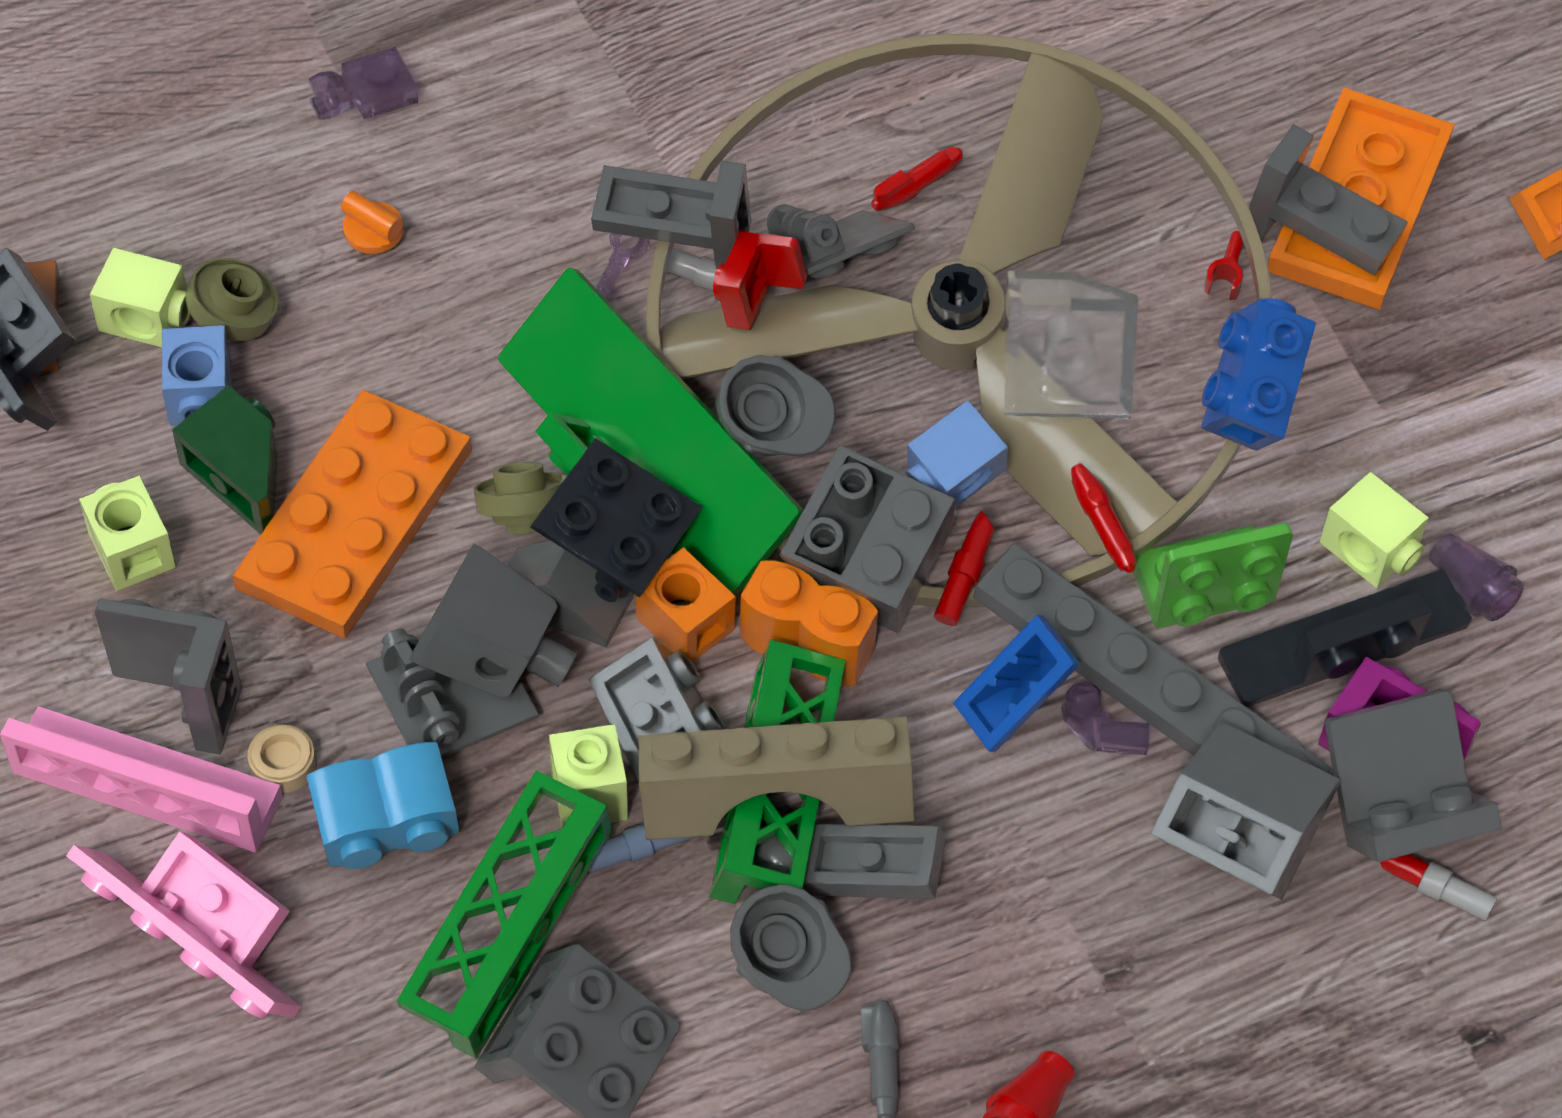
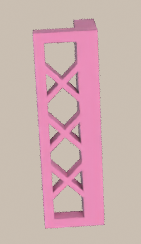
(142, 778)

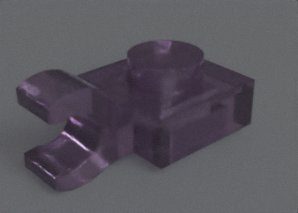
(370, 83)

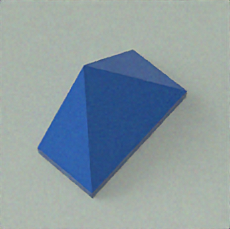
(1016, 683)

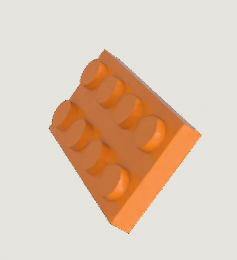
(1382, 156)
(352, 514)

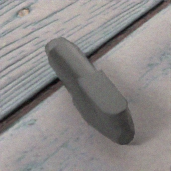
(881, 1041)

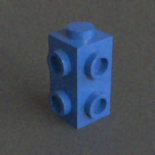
(1257, 373)

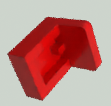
(749, 271)

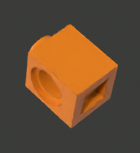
(693, 626)

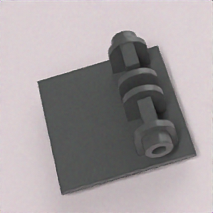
(828, 242)
(439, 707)

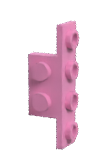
(203, 908)

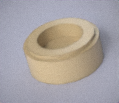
(282, 756)

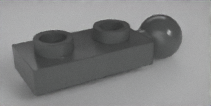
(865, 860)

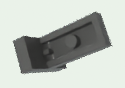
(675, 207)
(1322, 207)

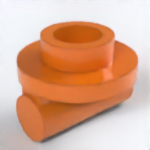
(370, 225)

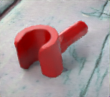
(1227, 267)

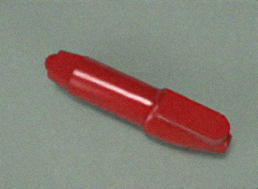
(904, 186)
(1098, 507)

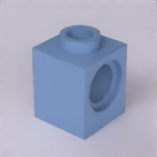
(192, 356)
(957, 454)

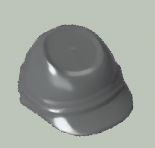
(775, 407)
(790, 947)

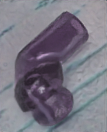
(1096, 729)

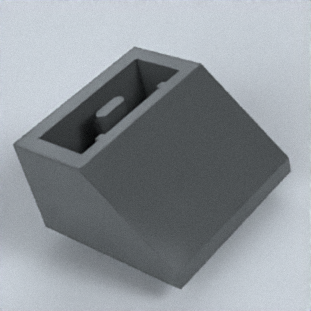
(871, 533)
(1246, 809)

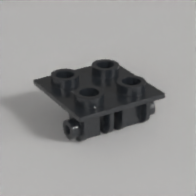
(616, 520)

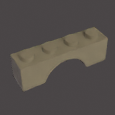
(849, 765)

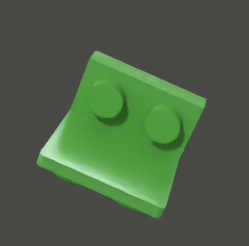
(1213, 574)

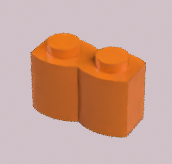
(794, 610)

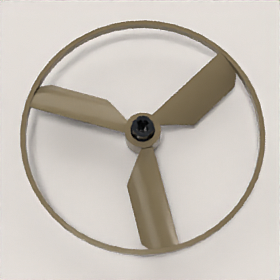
(960, 302)

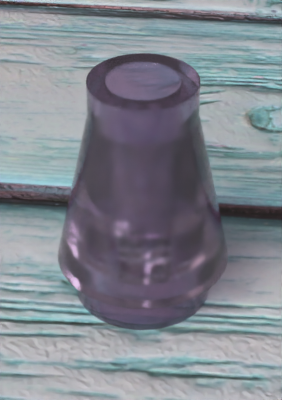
(1482, 581)

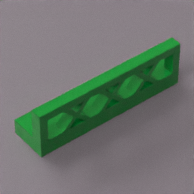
(743, 821)
(528, 926)

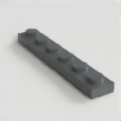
(1122, 658)

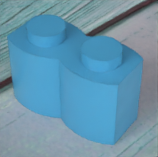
(383, 805)

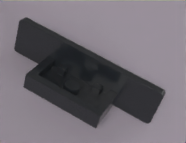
(29, 341)
(1342, 637)

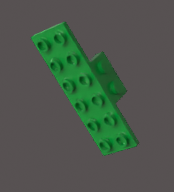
(611, 386)

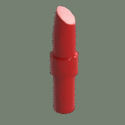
(965, 571)

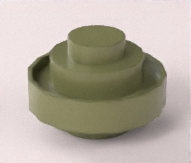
(233, 296)
(516, 494)

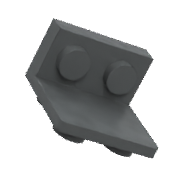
(176, 651)
(1405, 778)
(580, 1036)

